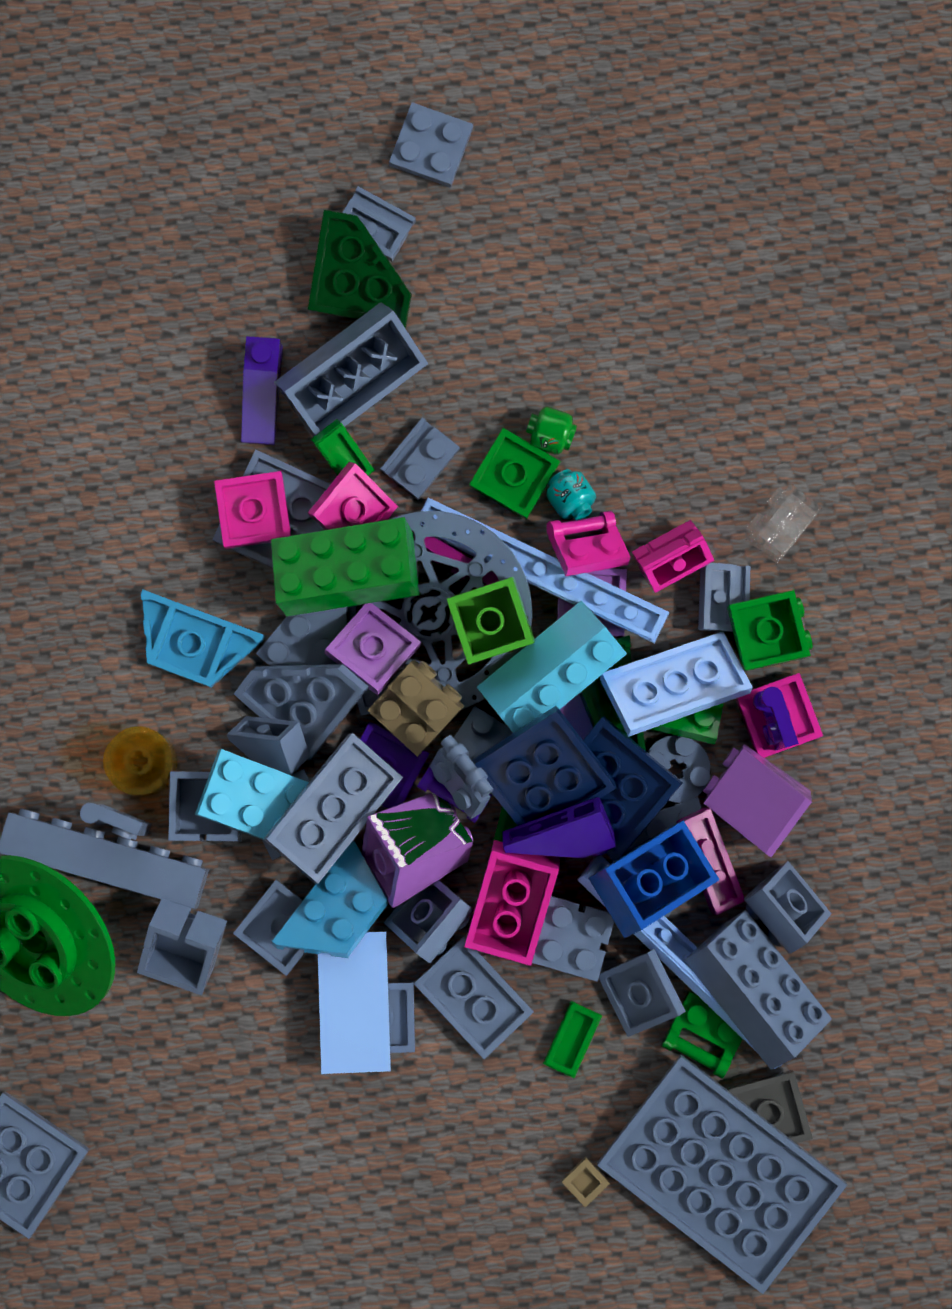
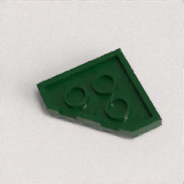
(354, 272)

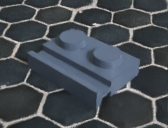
(383, 220)
(420, 458)
(721, 587)

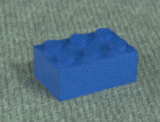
(653, 879)

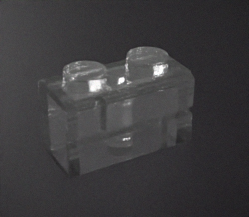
(782, 523)

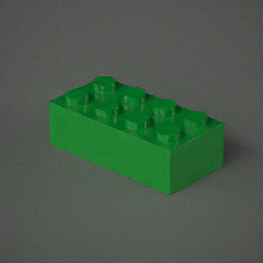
(344, 567)

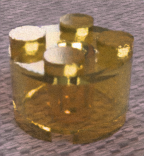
(126, 747)

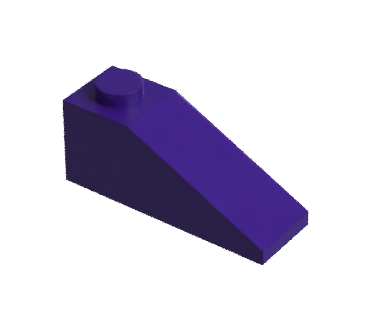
(260, 393)
(567, 833)

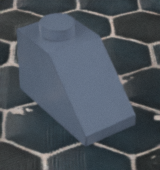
(271, 742)

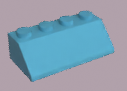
(552, 668)

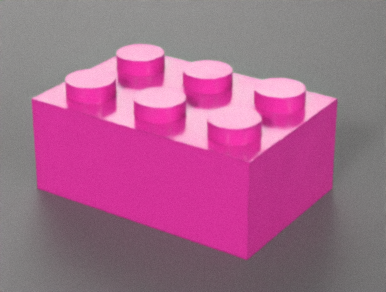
(512, 904)

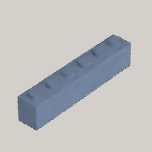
(104, 860)

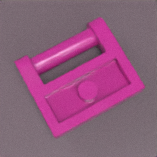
(589, 552)

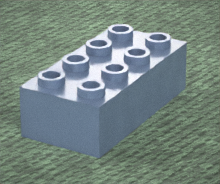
(352, 370)
(758, 990)

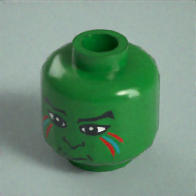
(551, 430)

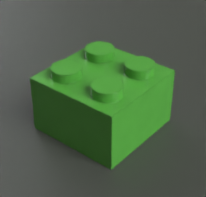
(490, 620)

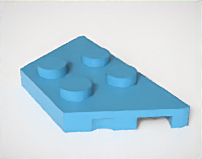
(193, 641)
(336, 909)

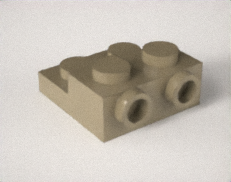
(416, 706)

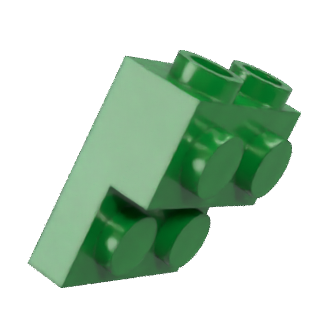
(770, 630)

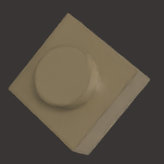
(585, 1182)

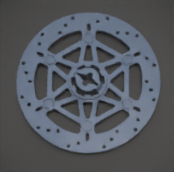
(483, 546)

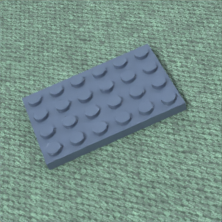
(722, 1174)

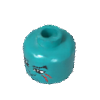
(571, 495)

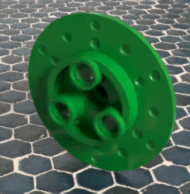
(51, 941)

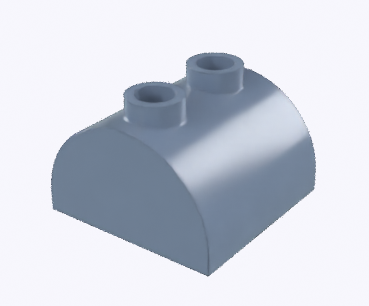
(787, 908)
(429, 920)

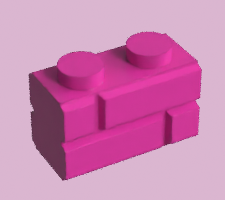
(673, 556)

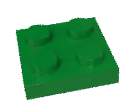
(514, 473)

